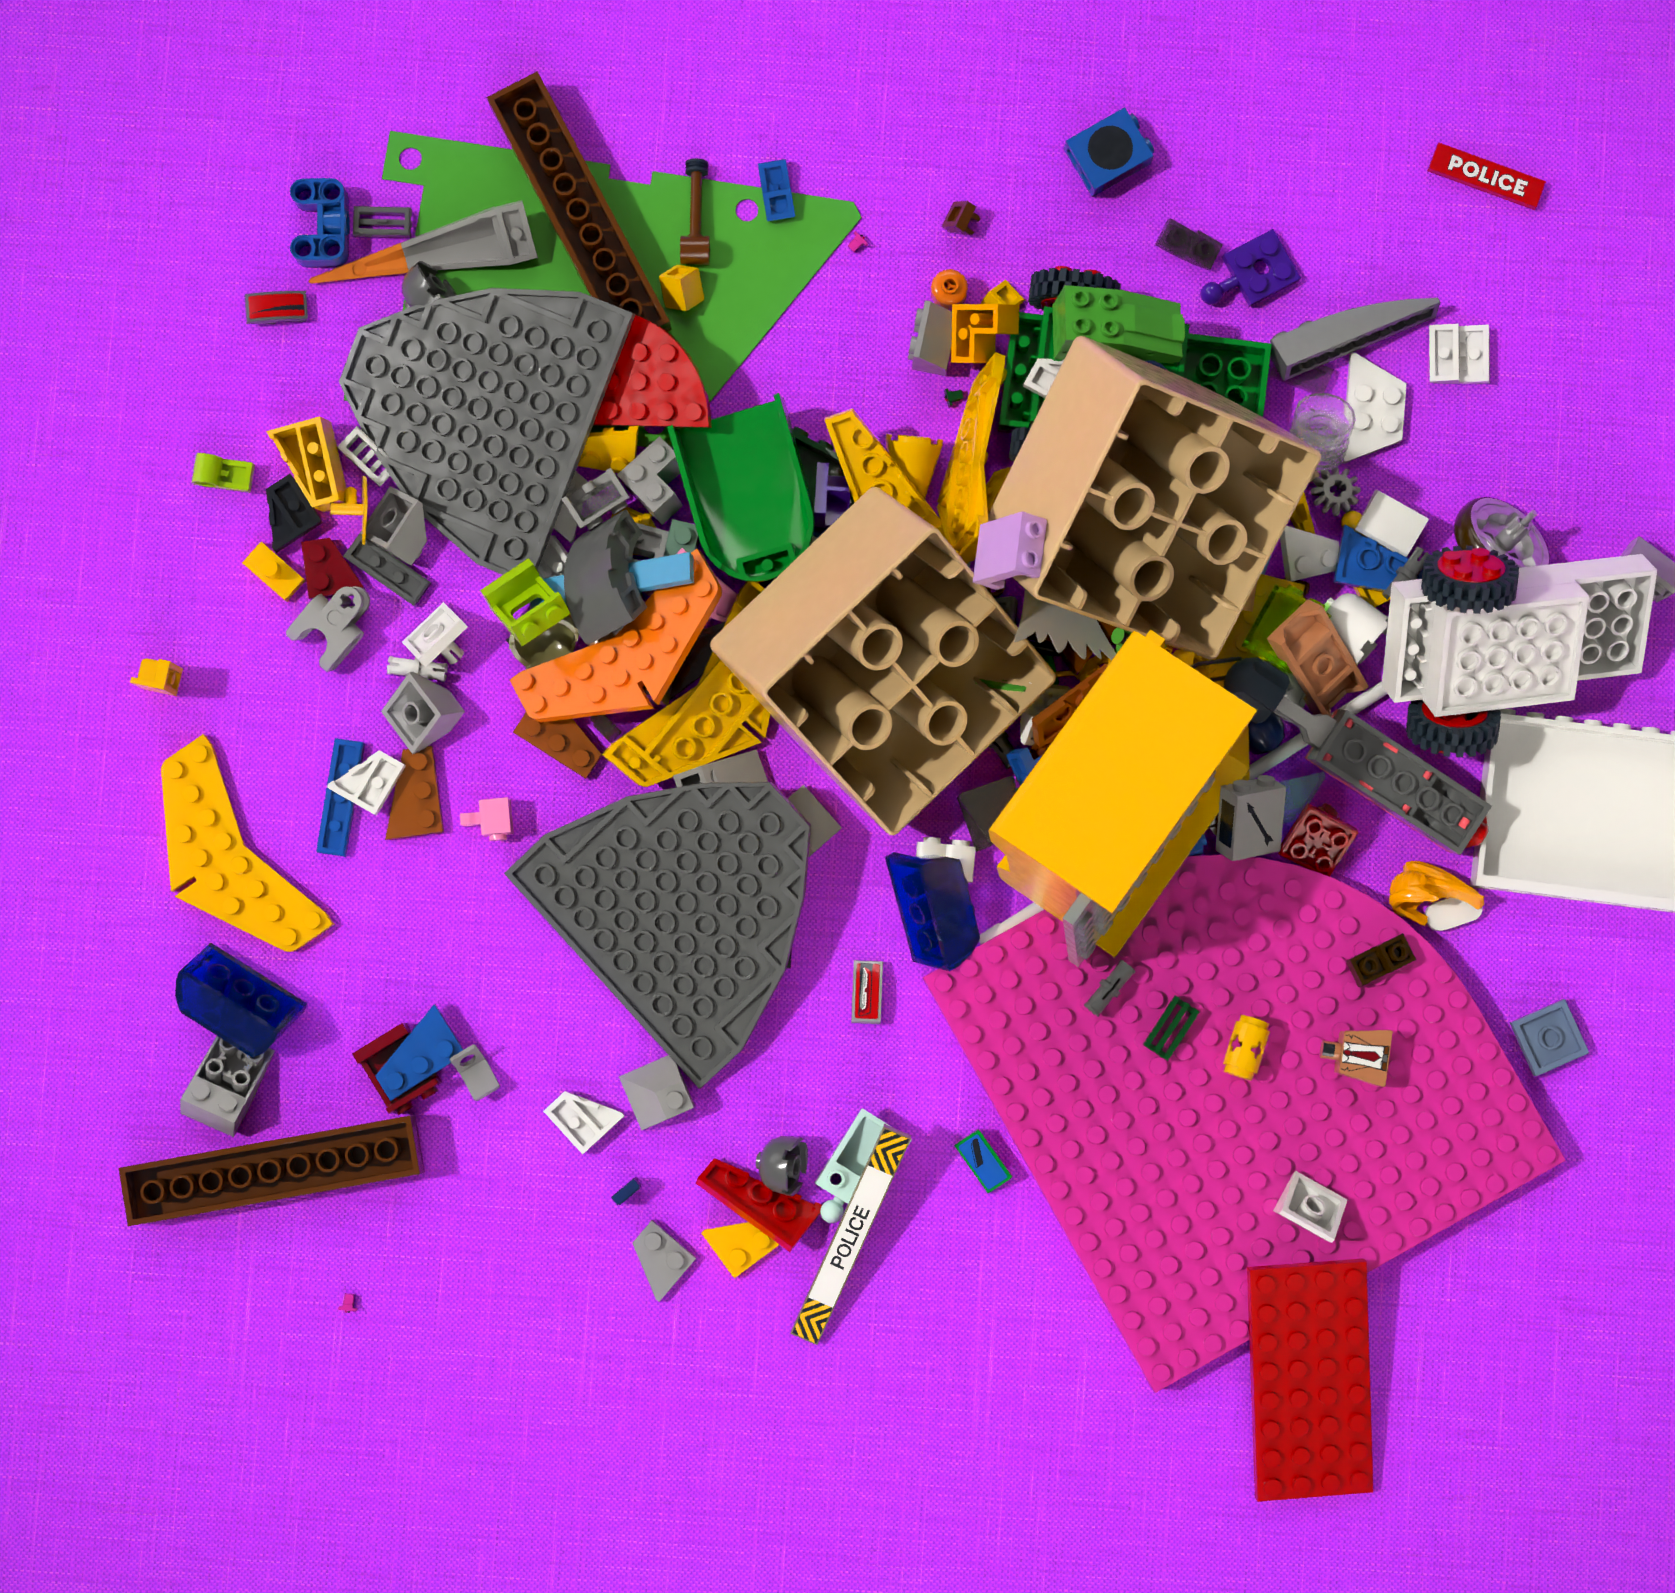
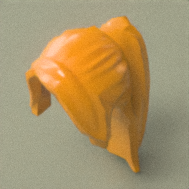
(1427, 883)

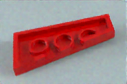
(774, 1214)

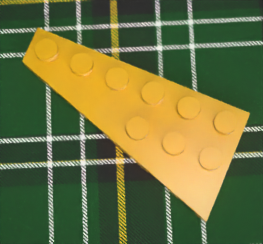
(870, 465)

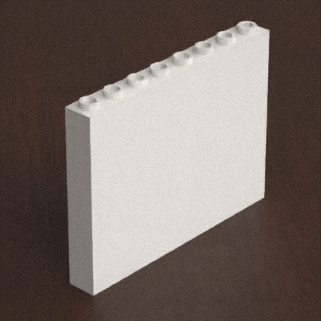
(1579, 812)

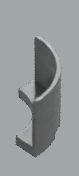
(598, 579)

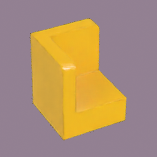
(681, 287)

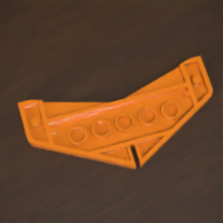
(612, 672)

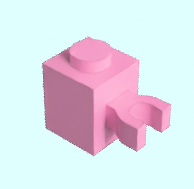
(494, 818)

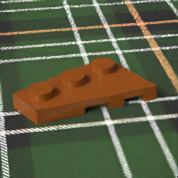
(1053, 718)
(561, 741)
(416, 798)

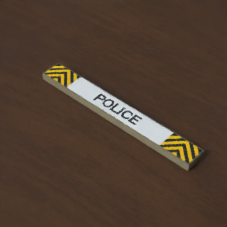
(850, 1234)

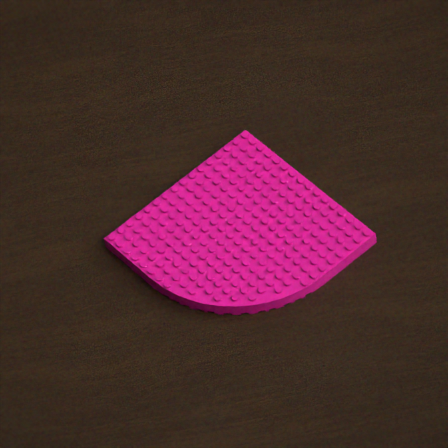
(1177, 1166)

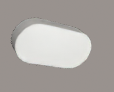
(1450, 913)

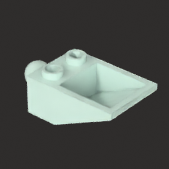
(849, 1162)

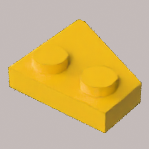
(739, 1245)

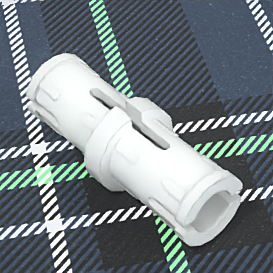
(403, 666)

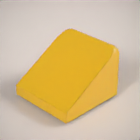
(1003, 294)

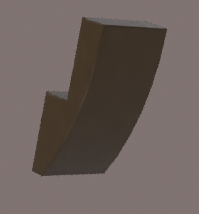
(1380, 960)

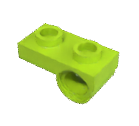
(222, 473)

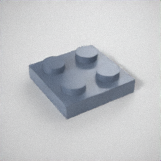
(1549, 1037)

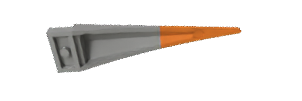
(480, 240)

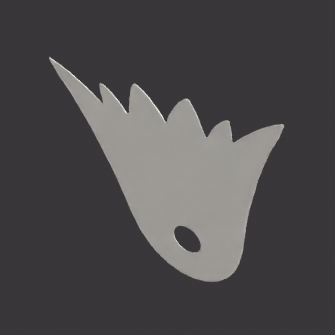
(1062, 627)

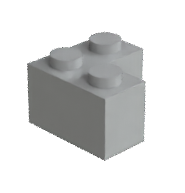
(649, 478)

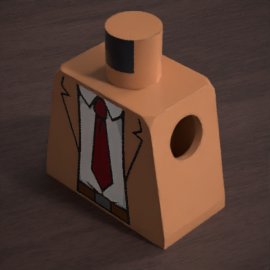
(1360, 1055)

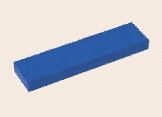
(337, 810)

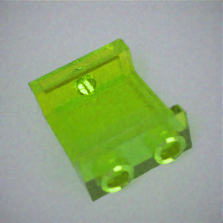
(1278, 607)

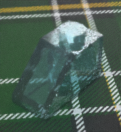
(1299, 793)

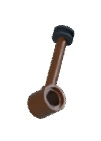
(695, 247)

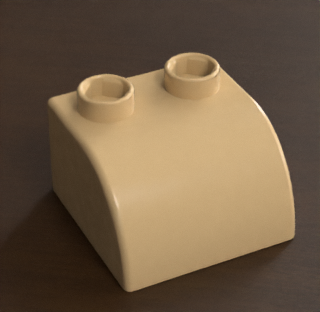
(1152, 497)
(877, 657)

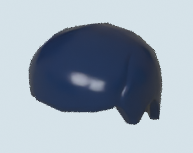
(1266, 735)

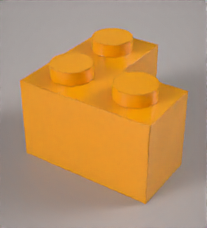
(976, 330)

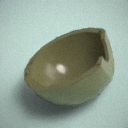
(549, 645)

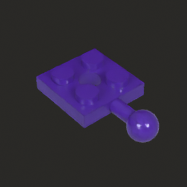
(1253, 285)

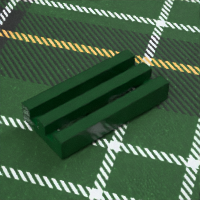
(1184, 1007)

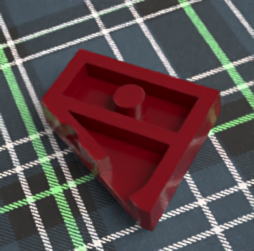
(326, 568)

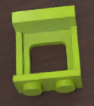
(515, 591)

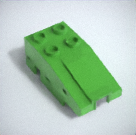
(1120, 319)

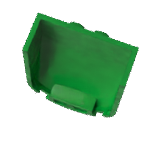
(747, 490)

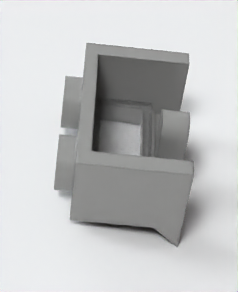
(597, 499)

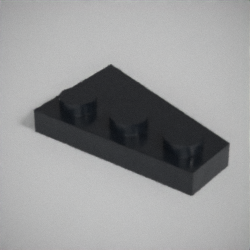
(696, 660)

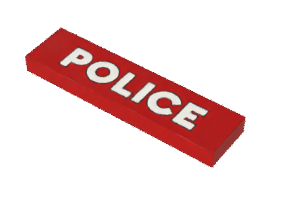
(1486, 176)

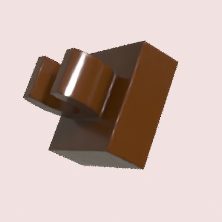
(959, 217)

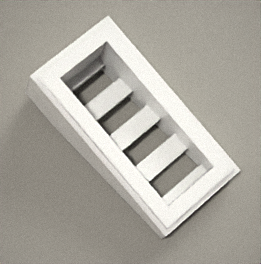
(349, 440)

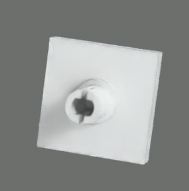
(436, 636)

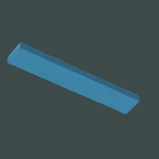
(648, 574)

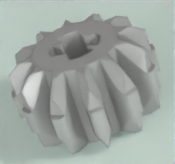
(1346, 496)

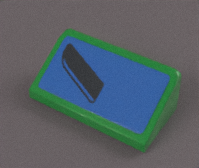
(983, 1161)

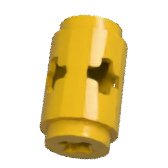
(1242, 1060)

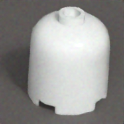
(1357, 624)

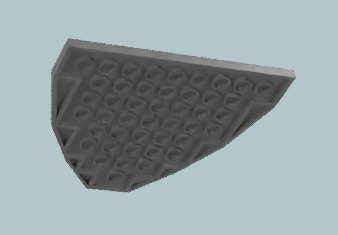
(487, 408)
(680, 908)

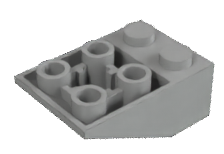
(739, 768)
(224, 1086)

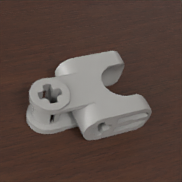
(335, 620)

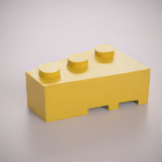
(314, 460)

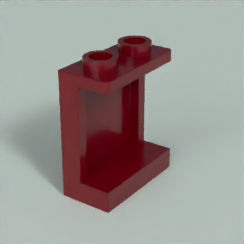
(377, 1053)

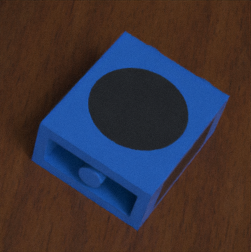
(1109, 151)

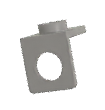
(475, 1073)

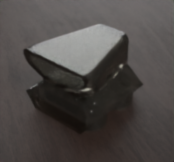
(983, 806)

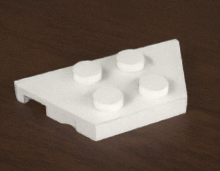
(1377, 405)

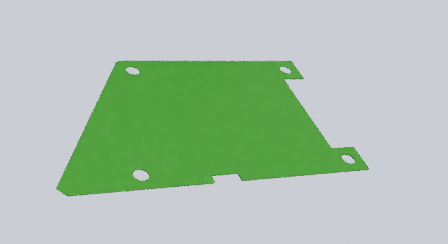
(752, 266)

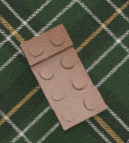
(1317, 657)

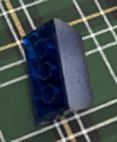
(934, 908)
(235, 1001)

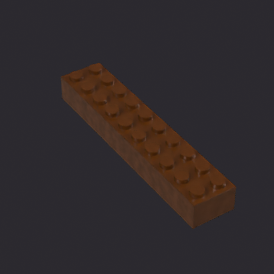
(573, 199)
(271, 1170)

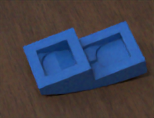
(776, 190)

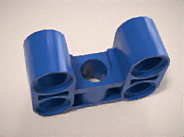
(332, 222)

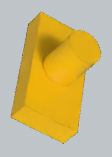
(273, 571)

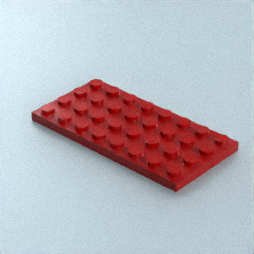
(1310, 1379)

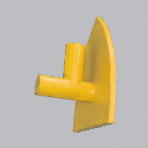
(351, 507)

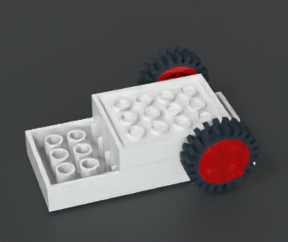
(1507, 637)

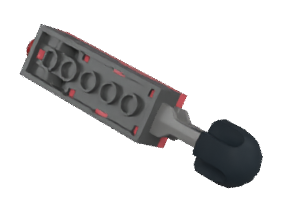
(1369, 762)

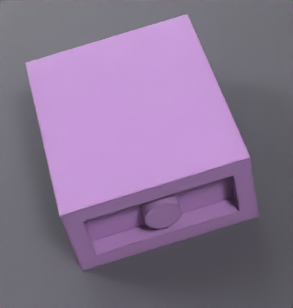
(1009, 549)

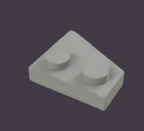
(661, 1258)

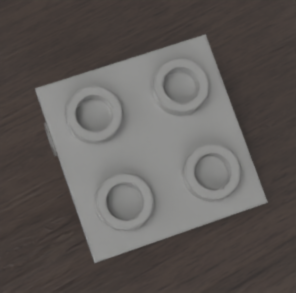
(822, 823)

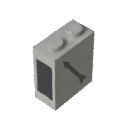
(1250, 818)

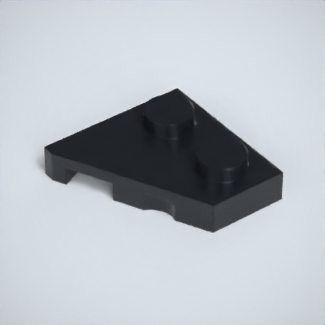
(289, 513)

